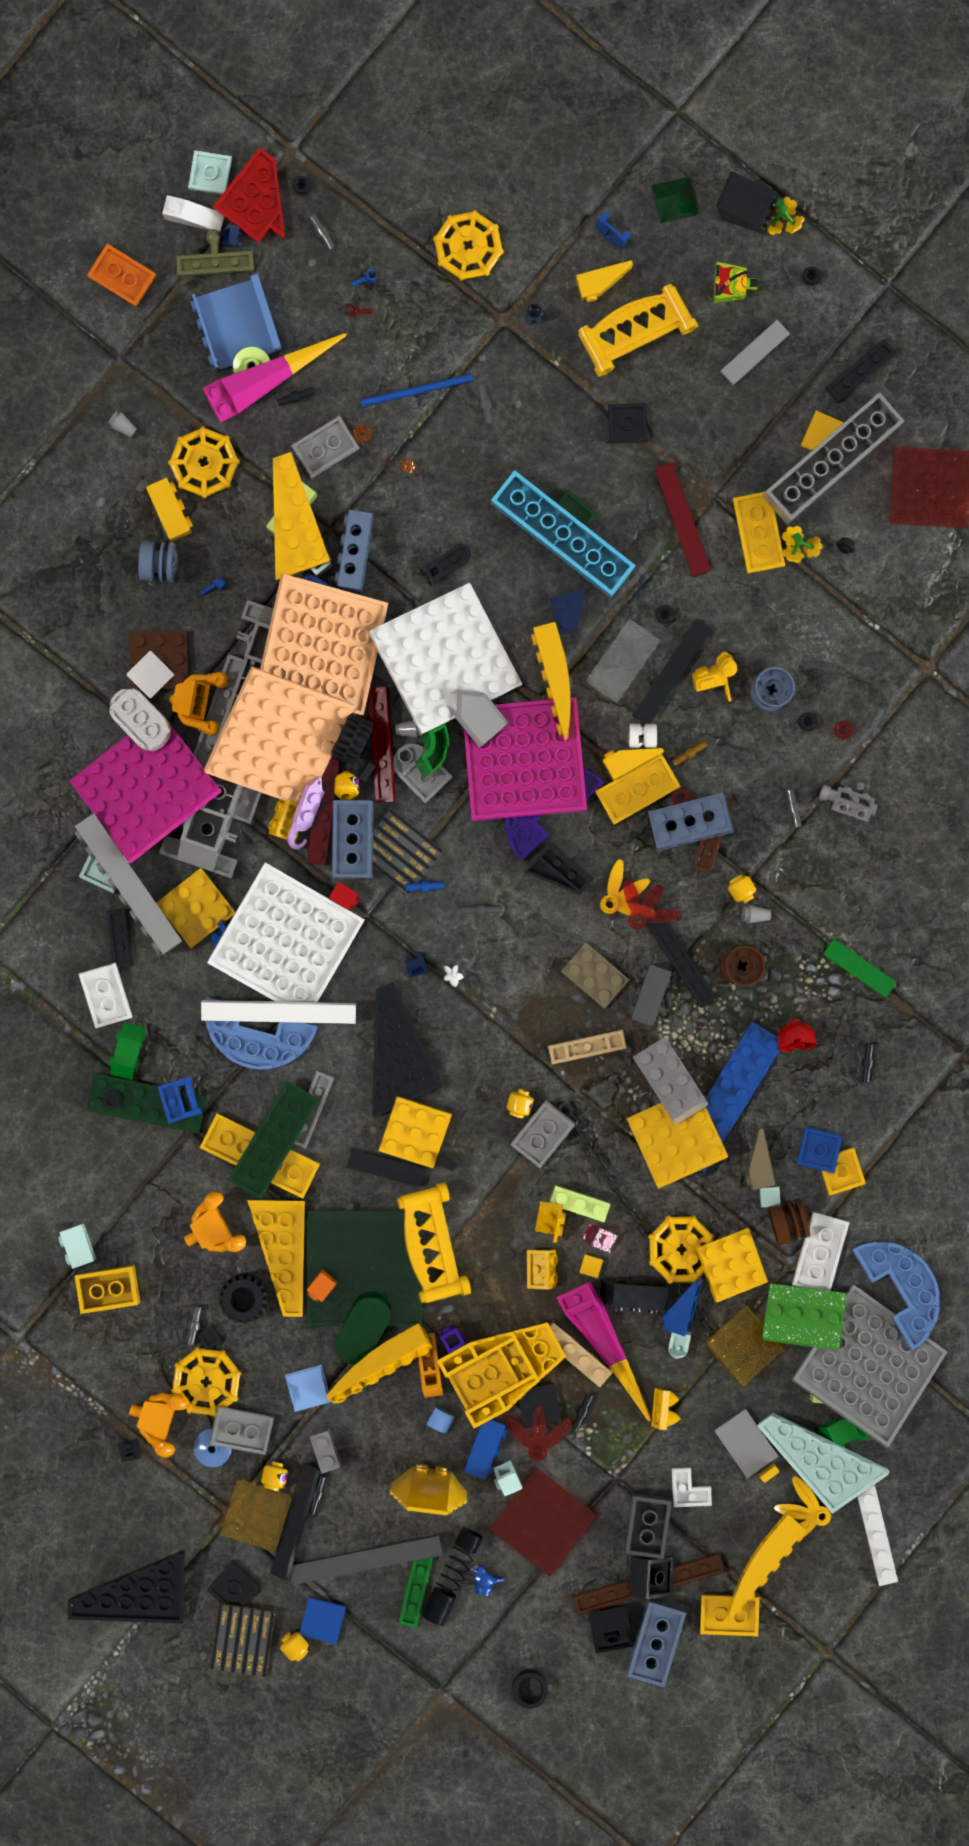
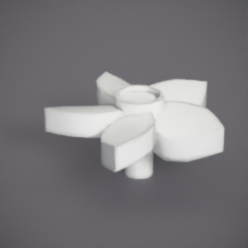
(452, 975)

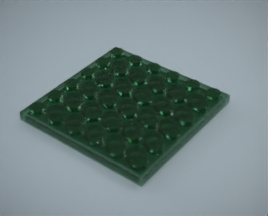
(366, 1258)

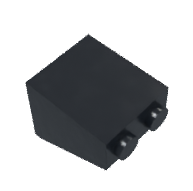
(747, 203)

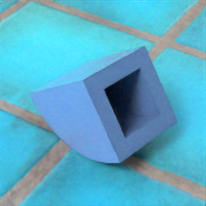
(440, 1420)

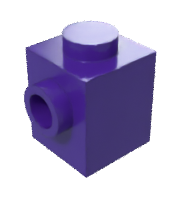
(452, 1338)

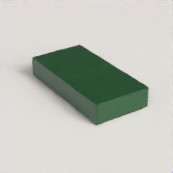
(577, 508)

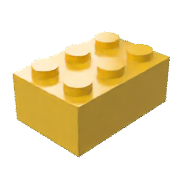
(107, 1289)

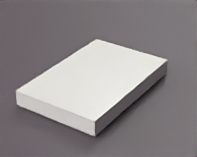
(105, 995)

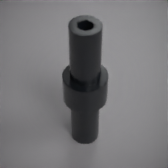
(295, 396)
(867, 1063)
(582, 1411)
(318, 1493)

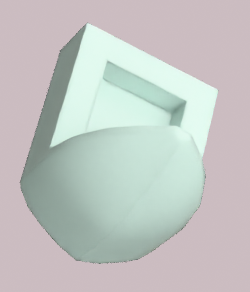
(679, 1345)

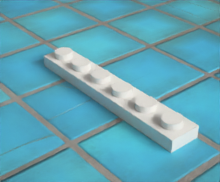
(877, 1537)

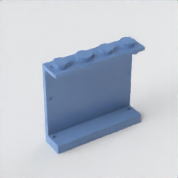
(235, 320)

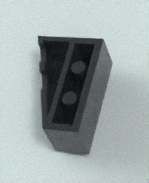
(559, 869)

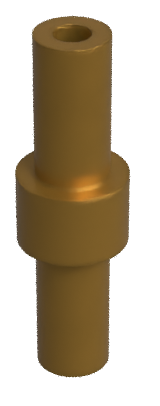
(689, 753)

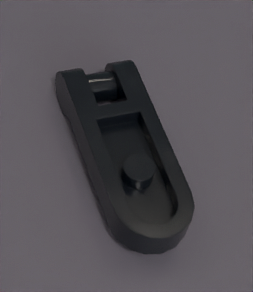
(447, 563)

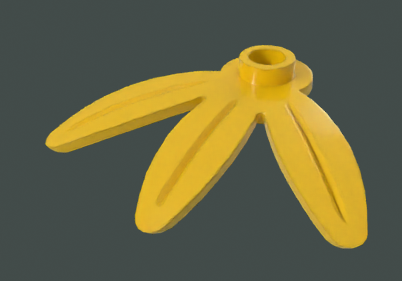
(617, 898)
(811, 1513)

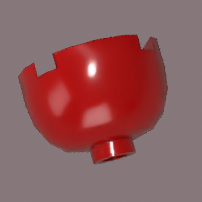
(796, 1036)

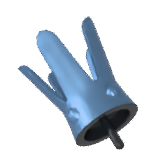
(534, 312)

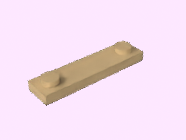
(587, 1047)

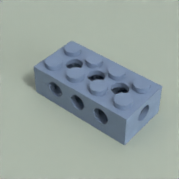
(354, 521)
(699, 831)
(362, 848)
(664, 1652)

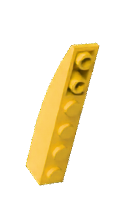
(555, 673)
(382, 1361)
(764, 1560)

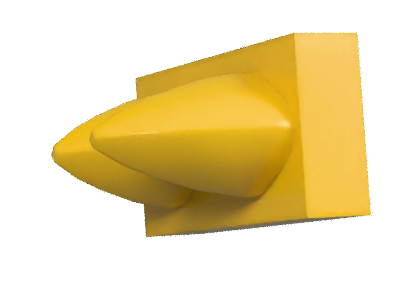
(661, 1415)

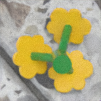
(785, 209)
(794, 537)

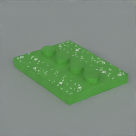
(804, 1316)

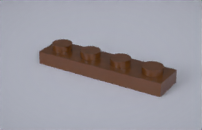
(709, 848)

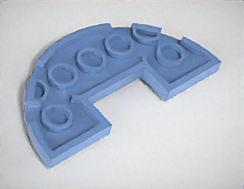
(257, 1048)
(912, 1280)

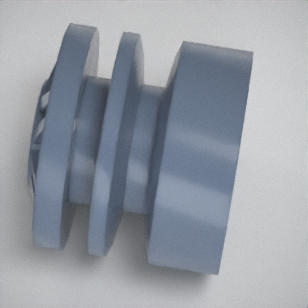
(157, 561)
(782, 685)

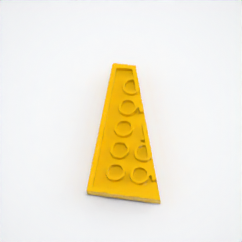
(295, 528)
(282, 1237)

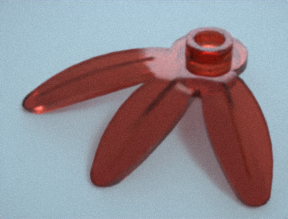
(644, 910)
(538, 1441)

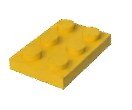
(716, 1621)

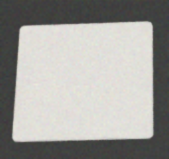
(150, 674)

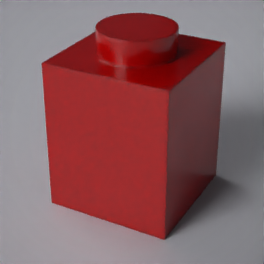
(344, 896)

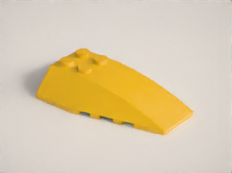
(500, 1369)
(429, 1490)

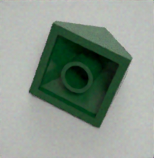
(674, 200)

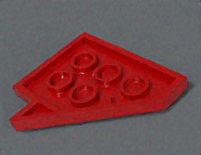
(254, 198)

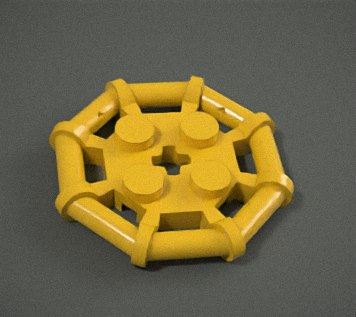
(470, 256)
(193, 466)
(672, 1242)
(215, 1375)

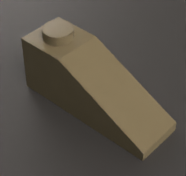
(759, 1168)

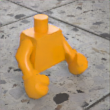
(192, 697)
(211, 1229)
(156, 1419)

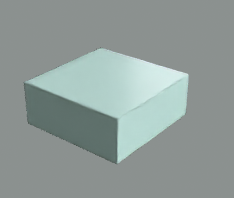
(769, 1196)

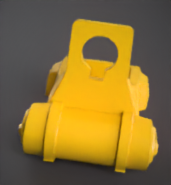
(716, 675)

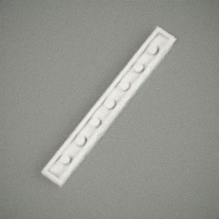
(278, 1011)

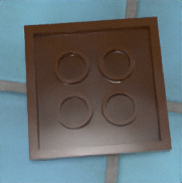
(168, 646)

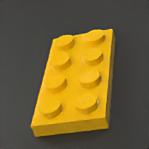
(758, 533)
(637, 789)

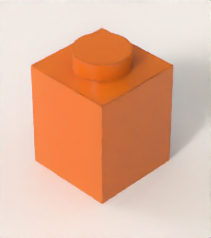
(321, 1286)

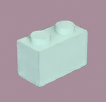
(77, 1246)

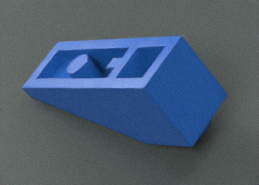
(680, 1315)

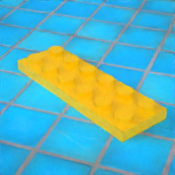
(230, 1139)

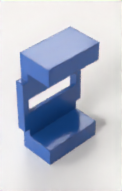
(604, 227)

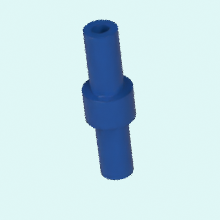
(424, 886)

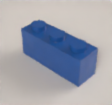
(485, 1448)

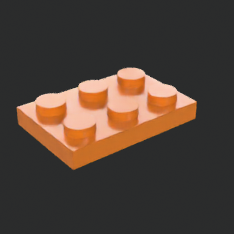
(121, 275)

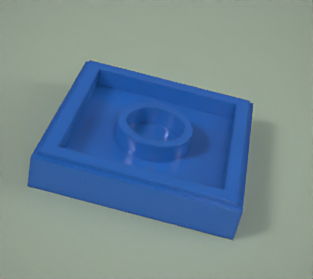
(819, 1150)
(322, 1620)

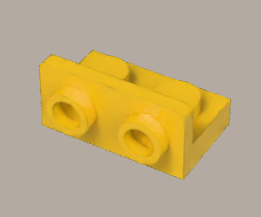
(282, 820)
(549, 1219)
(541, 1269)

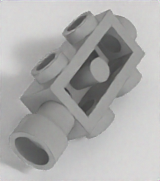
(849, 803)

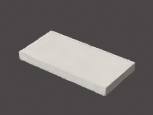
(820, 1252)

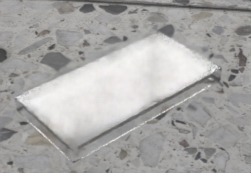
(622, 661)

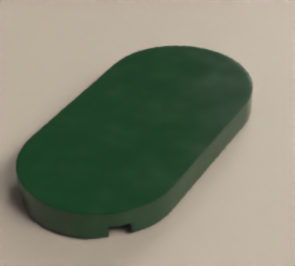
(362, 1329)

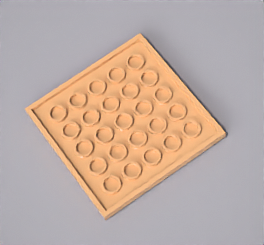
(323, 639)
(277, 736)

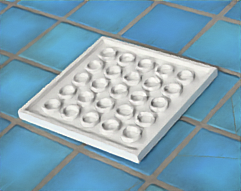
(444, 651)
(285, 939)

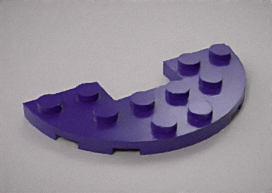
(526, 834)

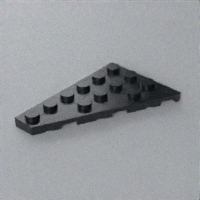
(143, 1595)

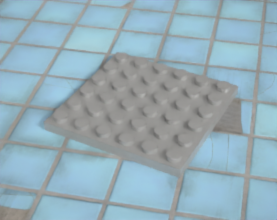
(874, 1373)

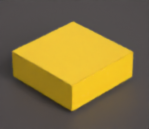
(591, 1266)
(768, 1473)

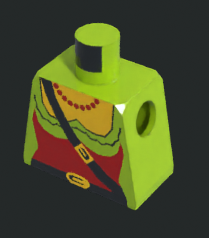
(732, 282)

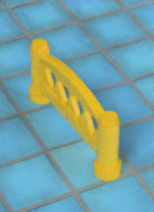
(603, 352)
(449, 1282)

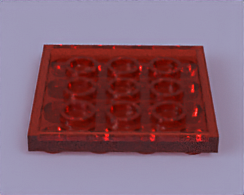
(930, 487)
(543, 1521)

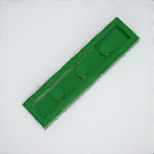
(859, 968)
(415, 1592)

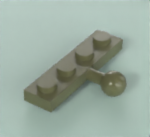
(215, 262)

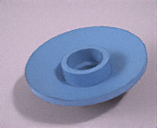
(208, 1458)

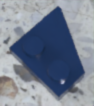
(567, 611)

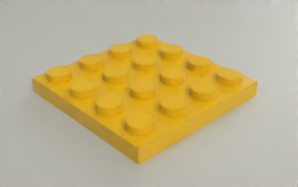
(676, 1149)

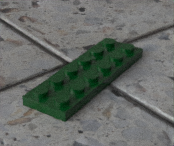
(141, 1103)
(273, 1140)

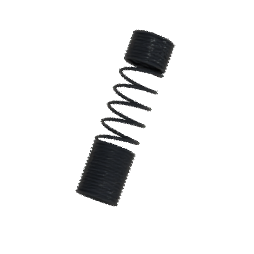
(441, 1600)

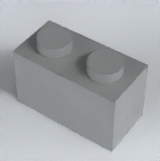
(325, 1450)

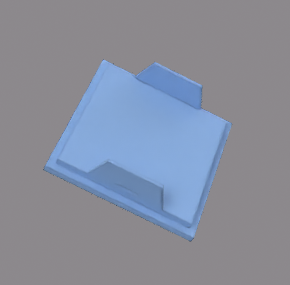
(307, 1388)

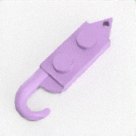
(306, 811)

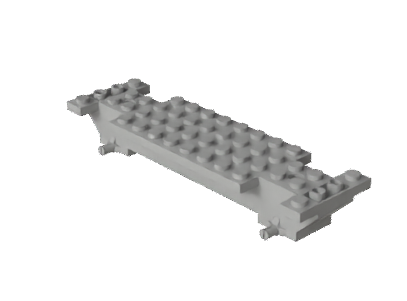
(234, 800)

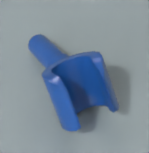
(365, 278)
(219, 583)

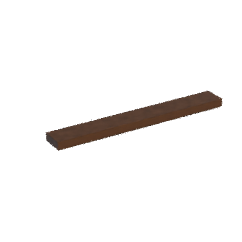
(619, 1591)

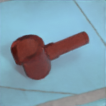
(357, 310)

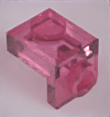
(599, 1238)

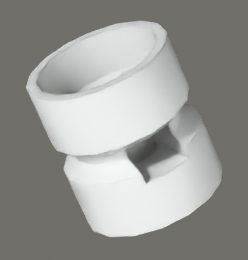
(649, 736)

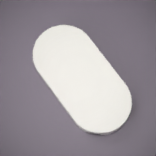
(140, 719)

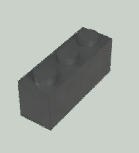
(649, 994)

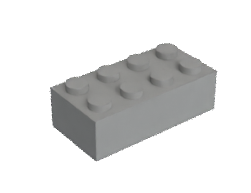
(670, 1081)

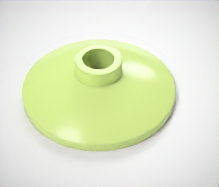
(248, 355)

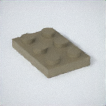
(595, 975)

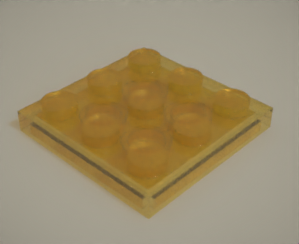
(741, 1348)
(256, 1515)

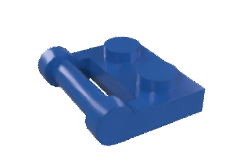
(173, 1101)

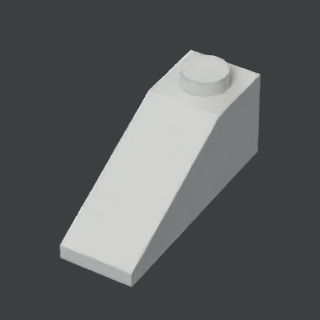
(191, 214)

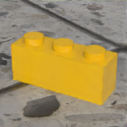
(169, 509)

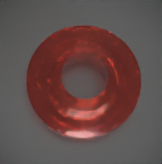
(849, 730)
(680, 791)

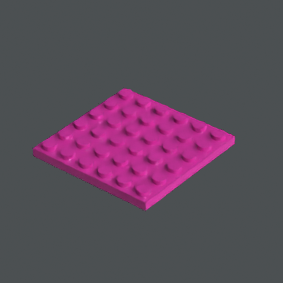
(527, 765)
(144, 792)

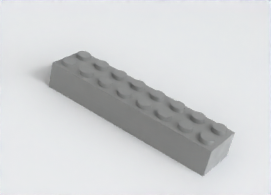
(833, 458)
(129, 885)

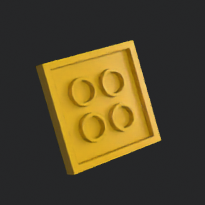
(195, 907)
(415, 1132)
(731, 1265)

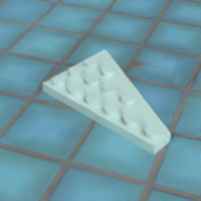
(826, 1467)

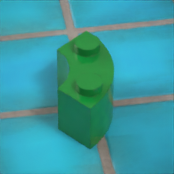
(434, 750)
(126, 1055)
(841, 1432)

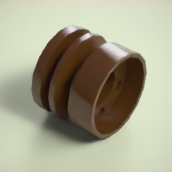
(753, 967)
(789, 1221)

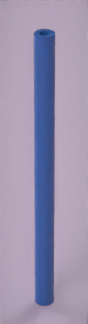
(416, 390)

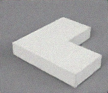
(684, 1493)

